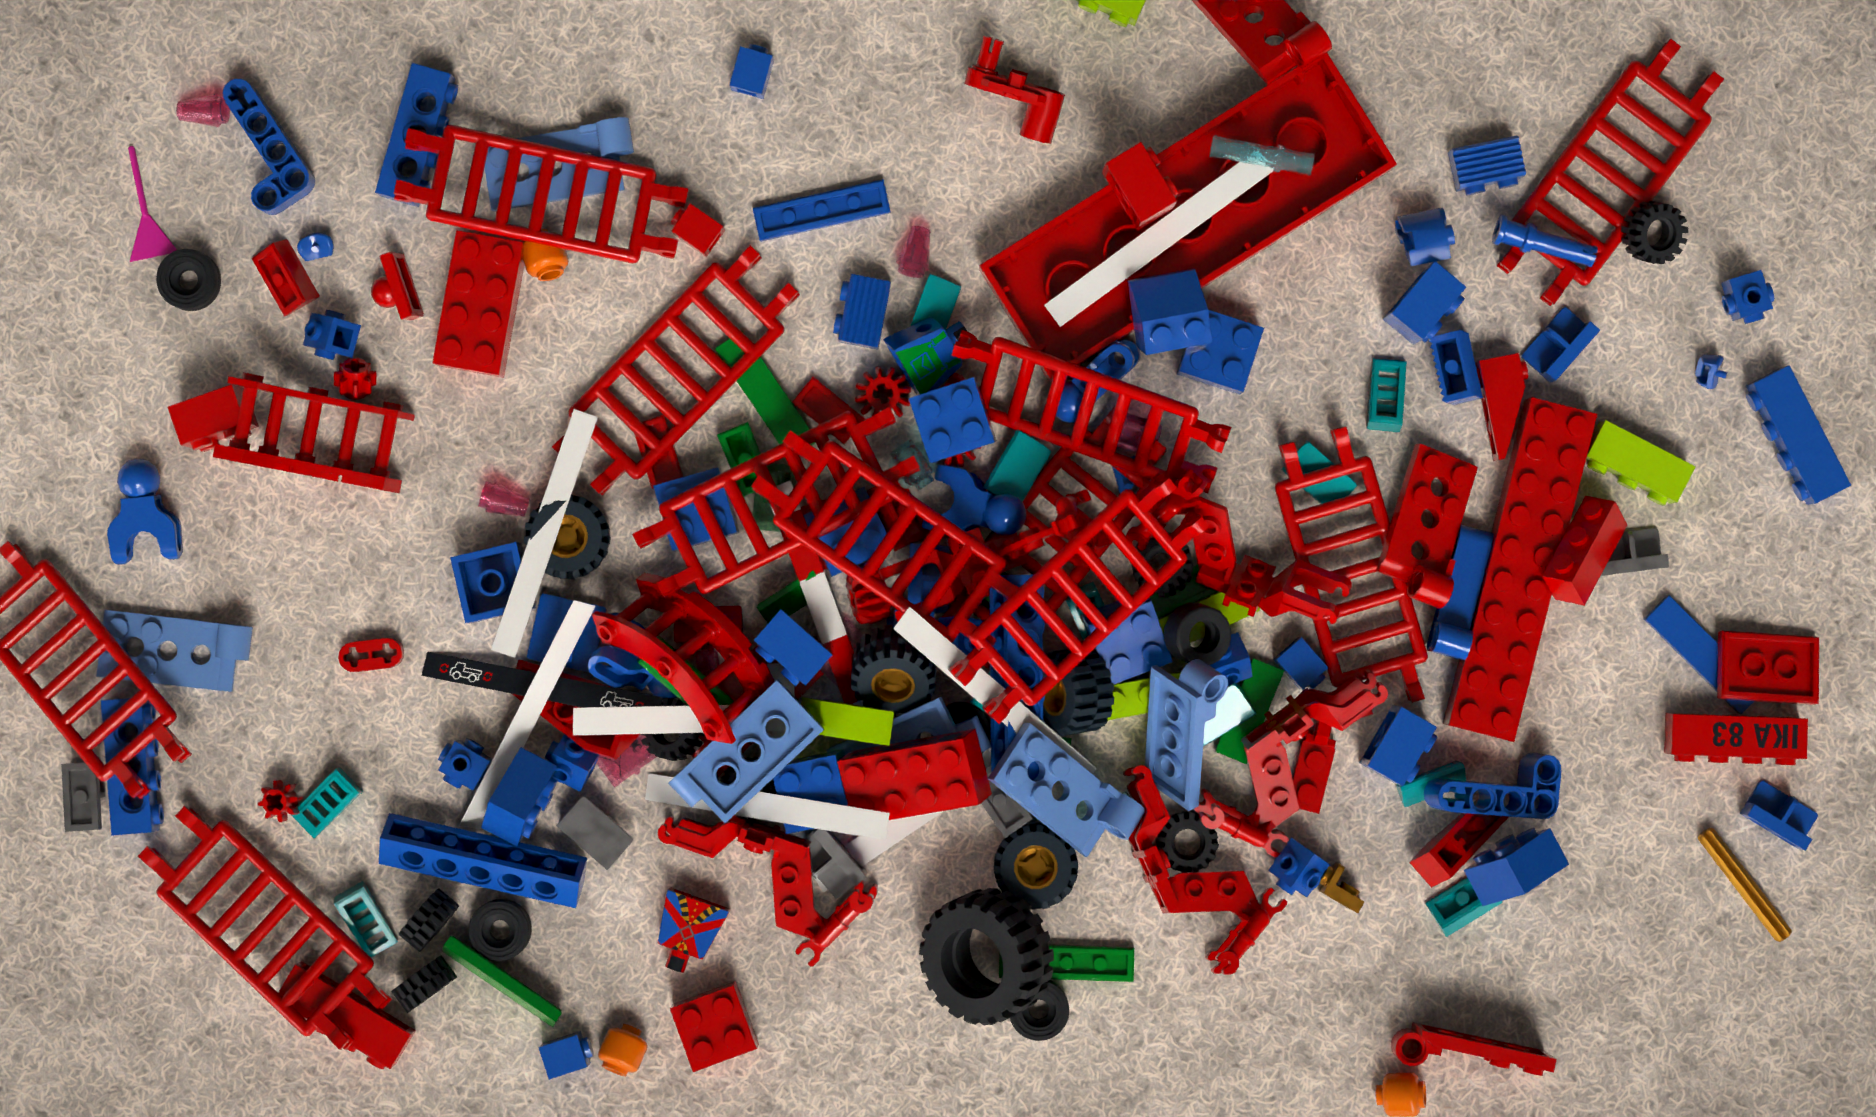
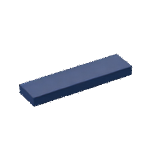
(821, 210)
(1690, 643)

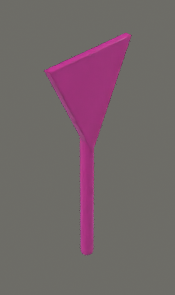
(150, 238)

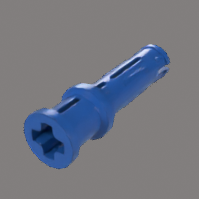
(1529, 238)

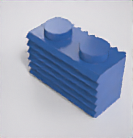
(1487, 164)
(863, 311)
(1456, 367)

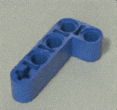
(264, 143)
(1451, 625)
(1492, 794)

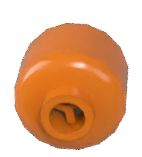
(544, 261)
(622, 1050)
(1401, 1094)

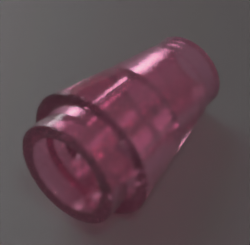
(204, 110)
(914, 255)
(502, 500)

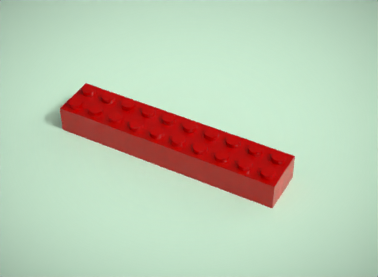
(1513, 595)

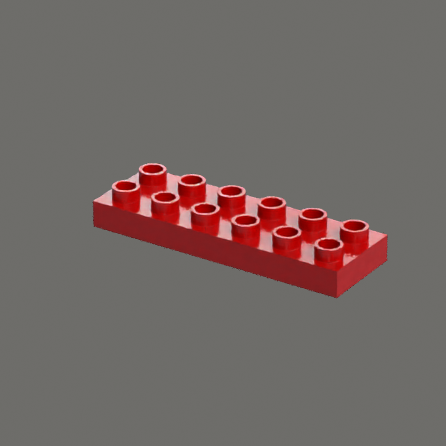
(1301, 110)

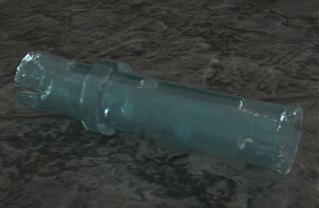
(1267, 156)

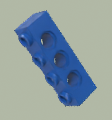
(420, 84)
(123, 815)

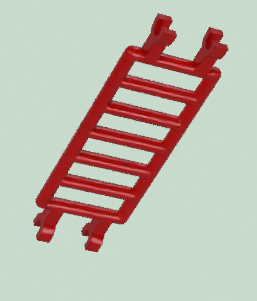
(444, 147)
(1577, 148)
(991, 354)
(623, 365)
(758, 465)
(1041, 486)
(913, 507)
(1190, 527)
(1302, 551)
(63, 722)
(293, 896)

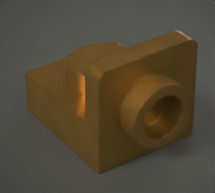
(1344, 893)

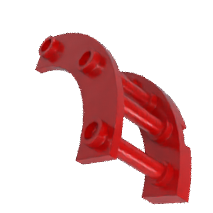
(304, 461)
(711, 627)

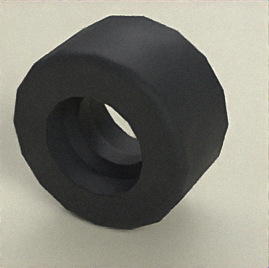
(1216, 637)

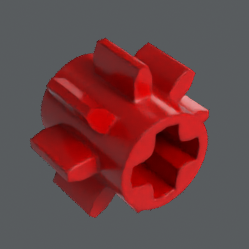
(355, 378)
(289, 800)

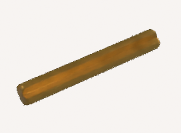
(1744, 884)

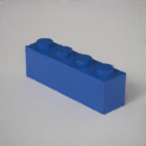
(1797, 435)

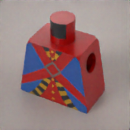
(689, 927)

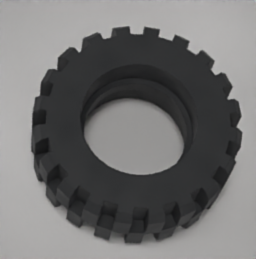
(953, 972)

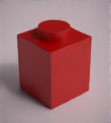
(696, 229)

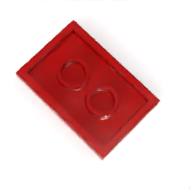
(1768, 667)

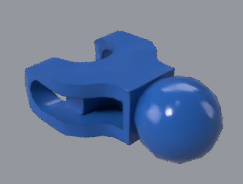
(1105, 364)
(976, 506)
(142, 512)
(624, 670)

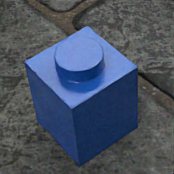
(752, 71)
(1301, 664)
(566, 1054)

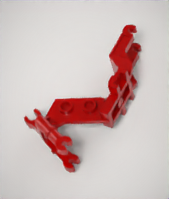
(1011, 548)
(1252, 581)
(1270, 763)
(790, 875)
(1198, 890)

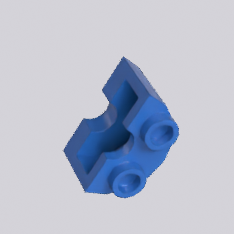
(1425, 236)

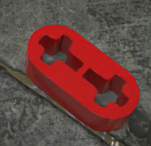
(371, 646)

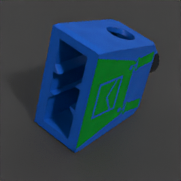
(926, 353)

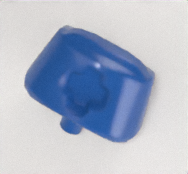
(315, 246)
(1709, 370)

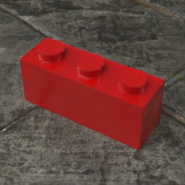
(1585, 550)

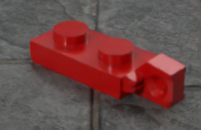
(1313, 767)

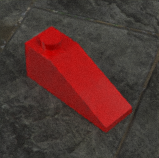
(1502, 393)
(1454, 846)

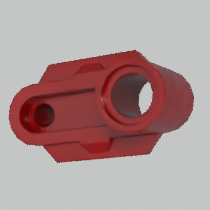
(1043, 103)

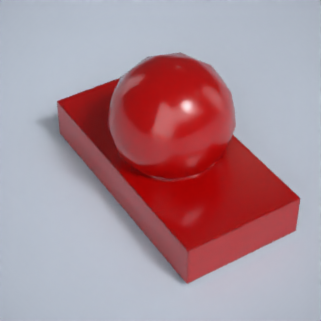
(397, 287)

